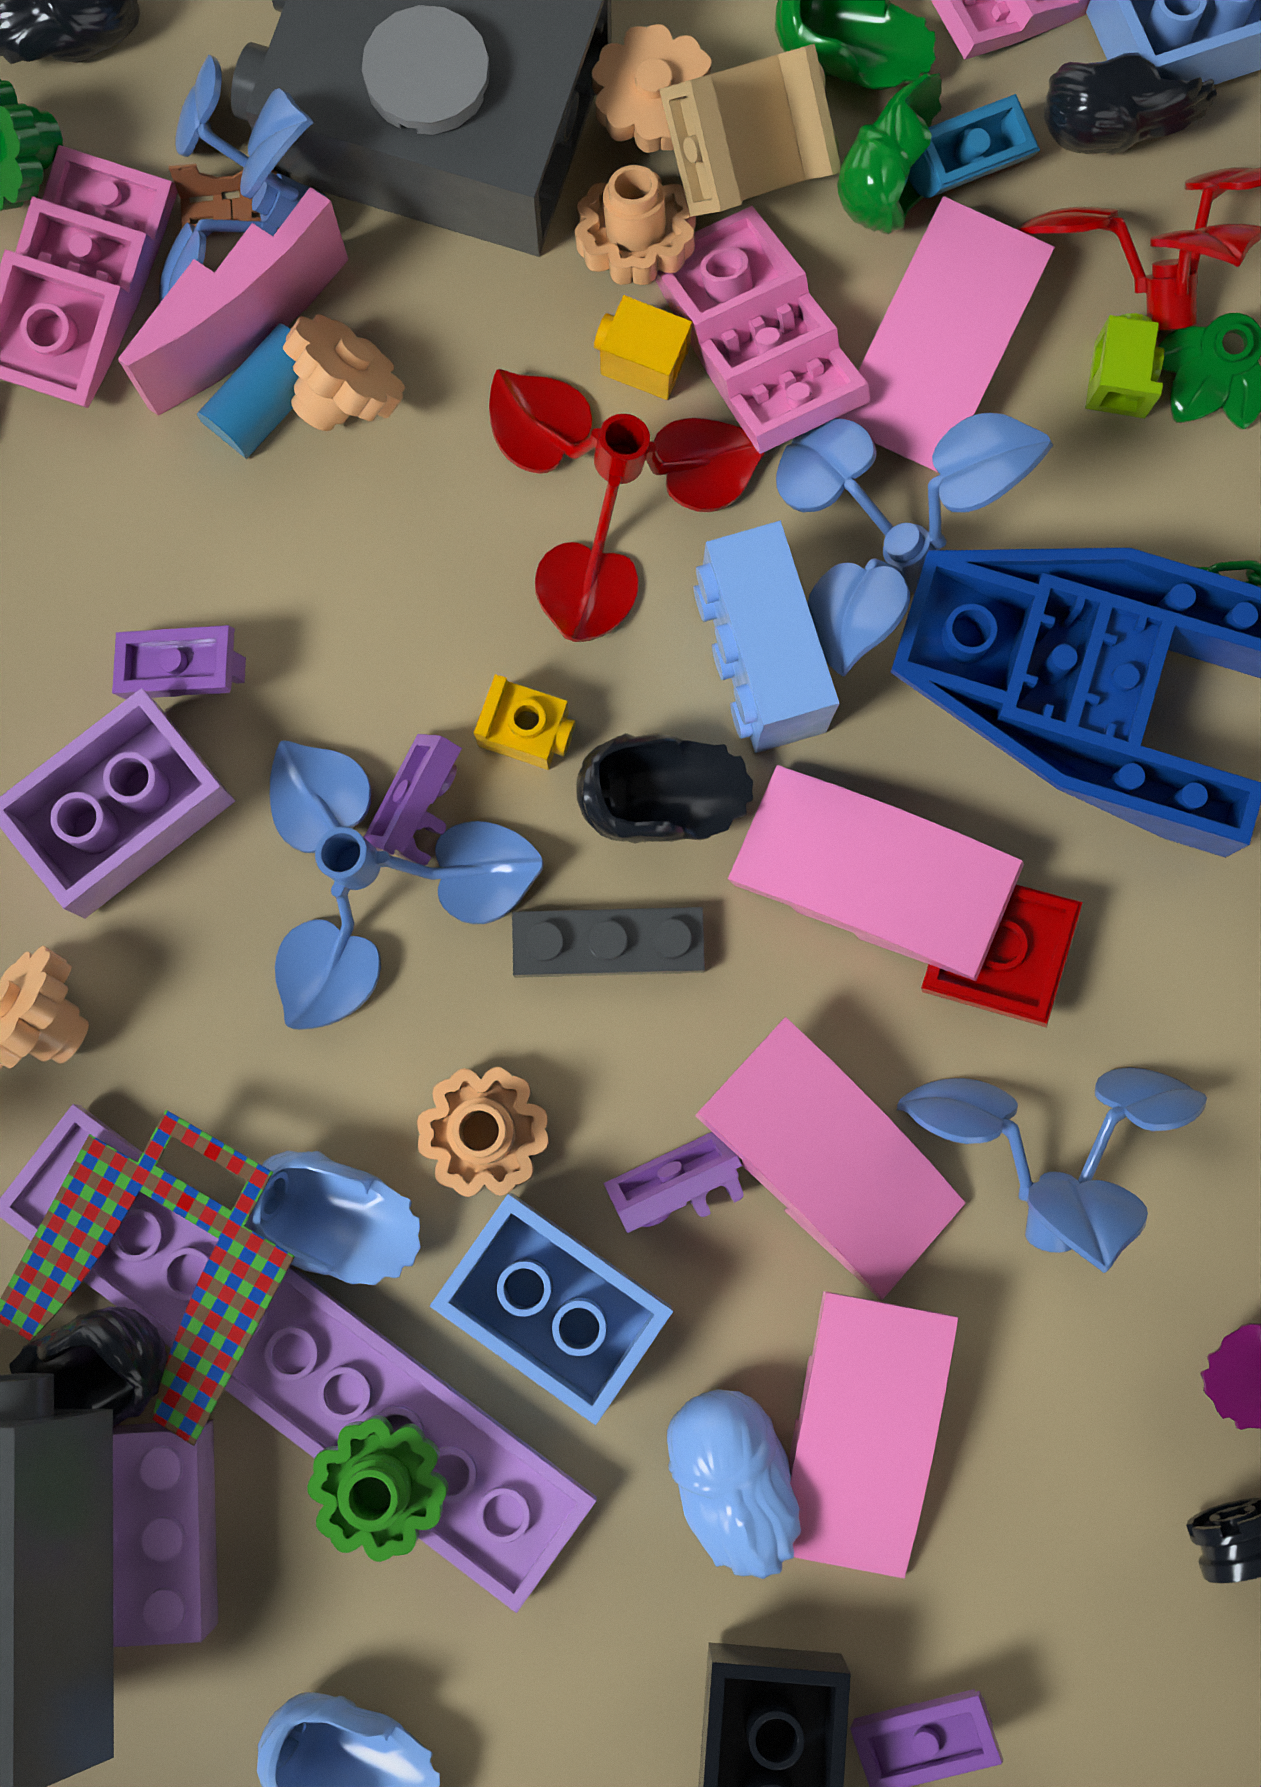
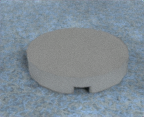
(426, 69)

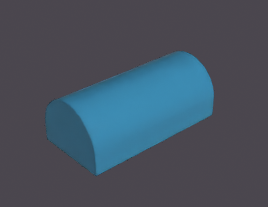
(973, 147)
(253, 396)

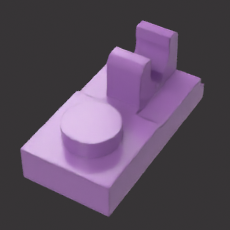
(177, 662)
(419, 781)
(666, 1183)
(926, 1741)

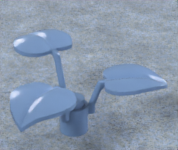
(273, 195)
(976, 466)
(314, 805)
(1064, 1212)

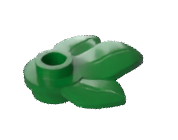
(1211, 376)

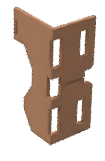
(192, 183)

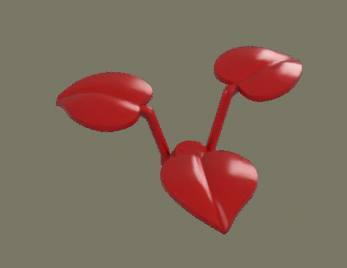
(1173, 282)
(545, 418)

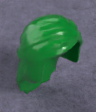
(859, 39)
(877, 167)

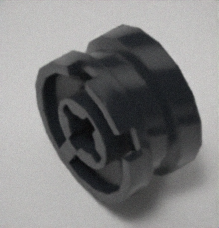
(1229, 1541)

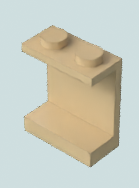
(751, 130)

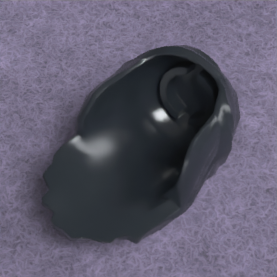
(63, 28)
(1120, 103)
(661, 789)
(100, 1361)

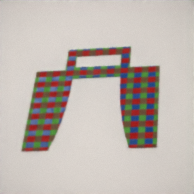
(228, 1295)

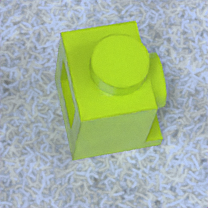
(1125, 367)

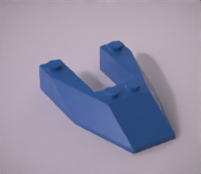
(1063, 665)

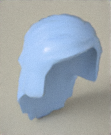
(335, 1219)
(734, 1482)
(336, 1744)

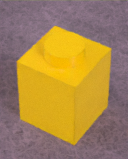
(643, 346)

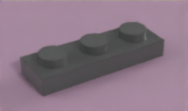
(608, 942)

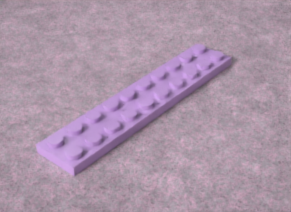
(325, 1367)

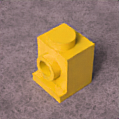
(536, 746)

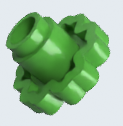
(377, 1488)

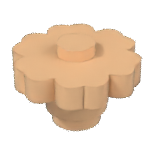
(630, 81)
(635, 226)
(339, 374)
(35, 1011)
(482, 1132)

